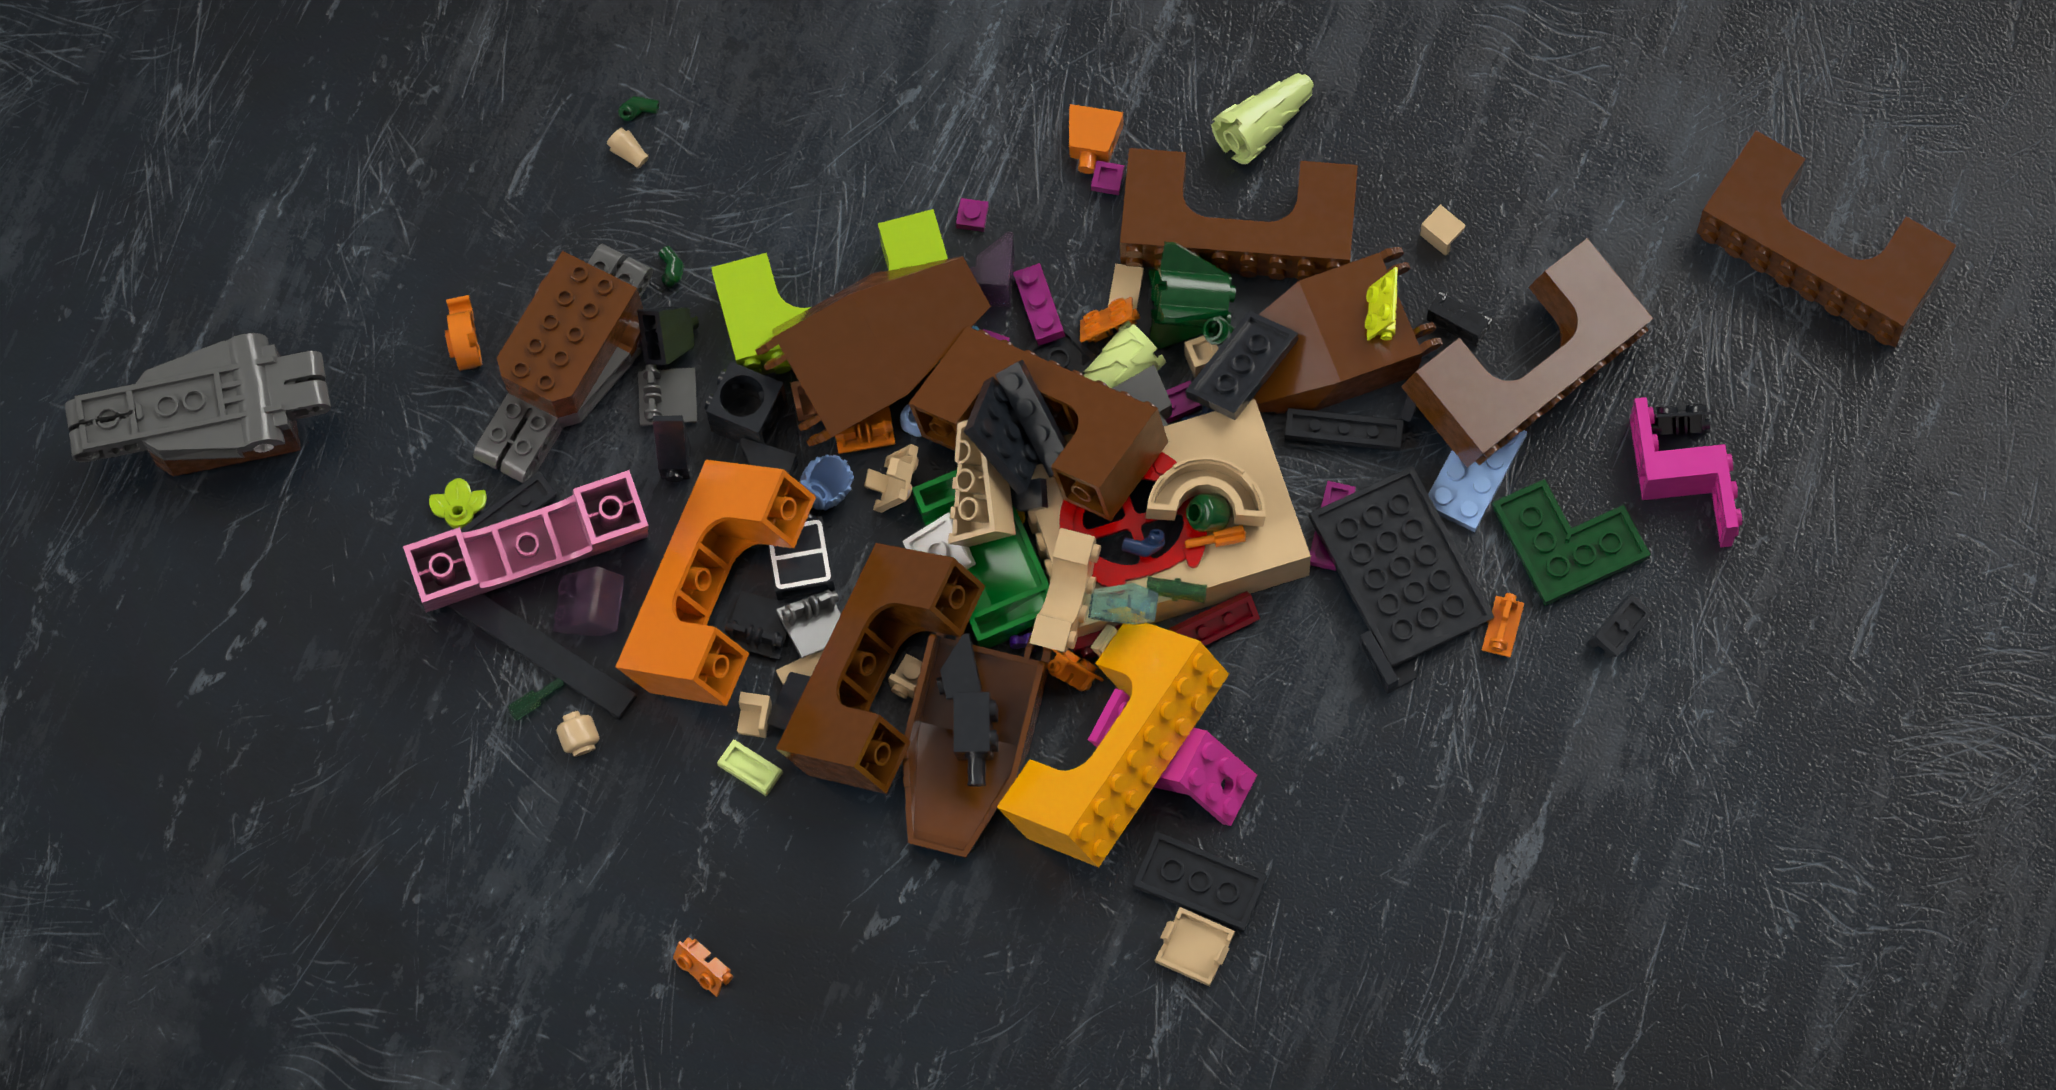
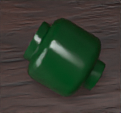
(1208, 513)

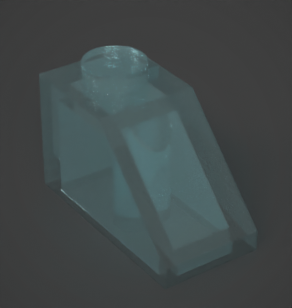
(1124, 604)

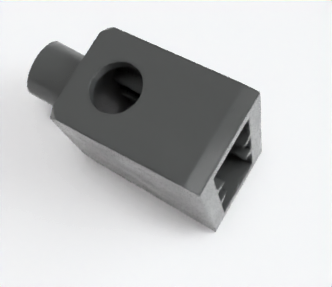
(1148, 387)

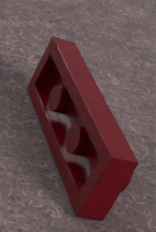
(1220, 619)

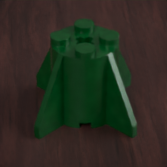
(1186, 295)

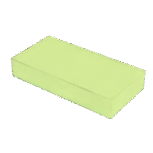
(749, 767)

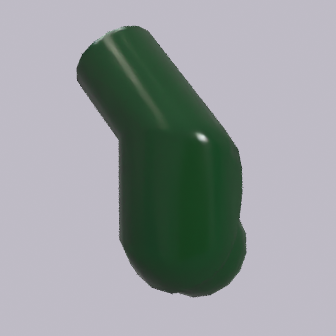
(636, 106)
(674, 267)

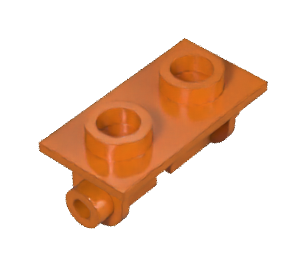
(1504, 627)
(1068, 669)
(691, 958)

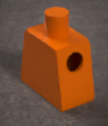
(1093, 135)

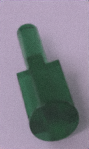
(532, 700)

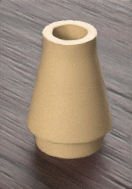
(626, 147)

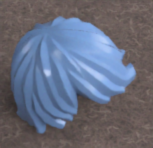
(828, 480)

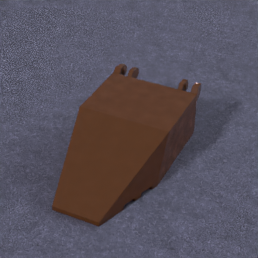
(876, 339)
(1333, 351)
(939, 804)

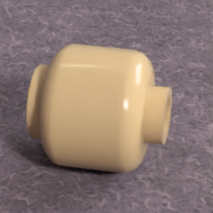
(577, 734)

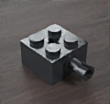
(974, 732)

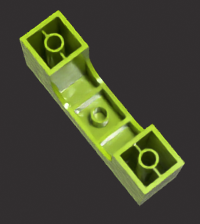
(755, 307)

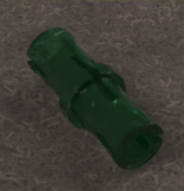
(1177, 589)

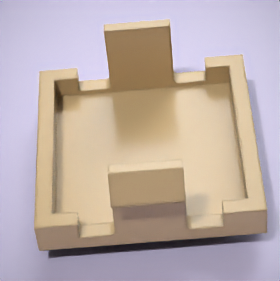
(896, 483)
(1194, 946)

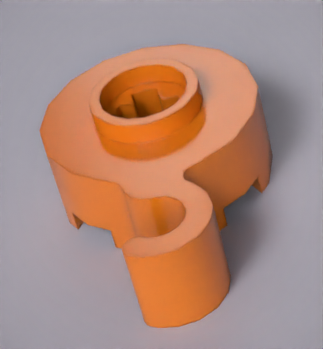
(461, 334)

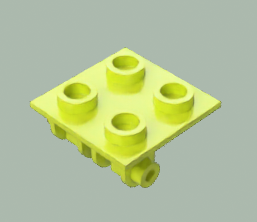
(1382, 307)

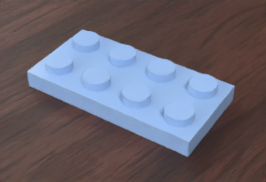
(1465, 492)

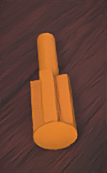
(1220, 538)

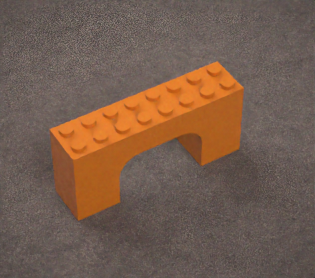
(726, 513)

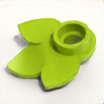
(458, 500)

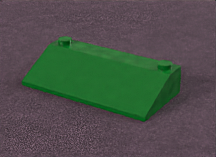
(1006, 567)

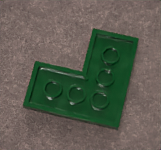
(1564, 557)

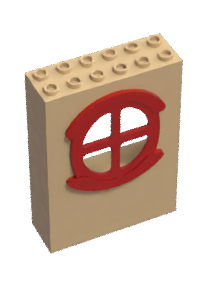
(1266, 559)

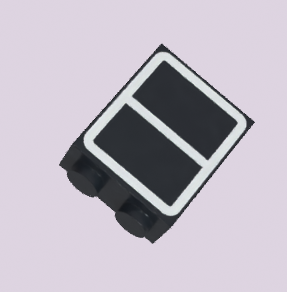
(804, 568)

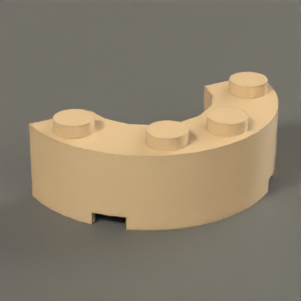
(1207, 476)
(1067, 592)

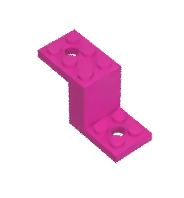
(1685, 472)
(1195, 768)

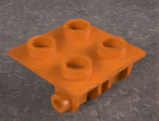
(1096, 323)
(867, 434)

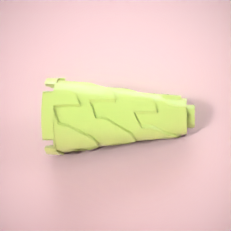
(1261, 117)
(1124, 357)

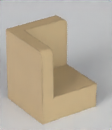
(1441, 229)
(1198, 353)
(754, 714)

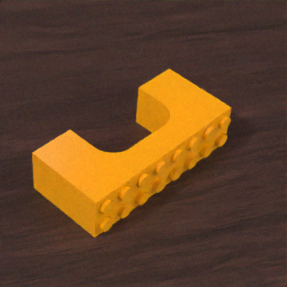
(1091, 805)

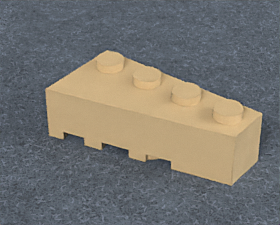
(981, 497)

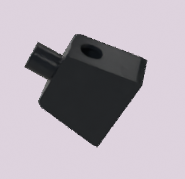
(666, 333)

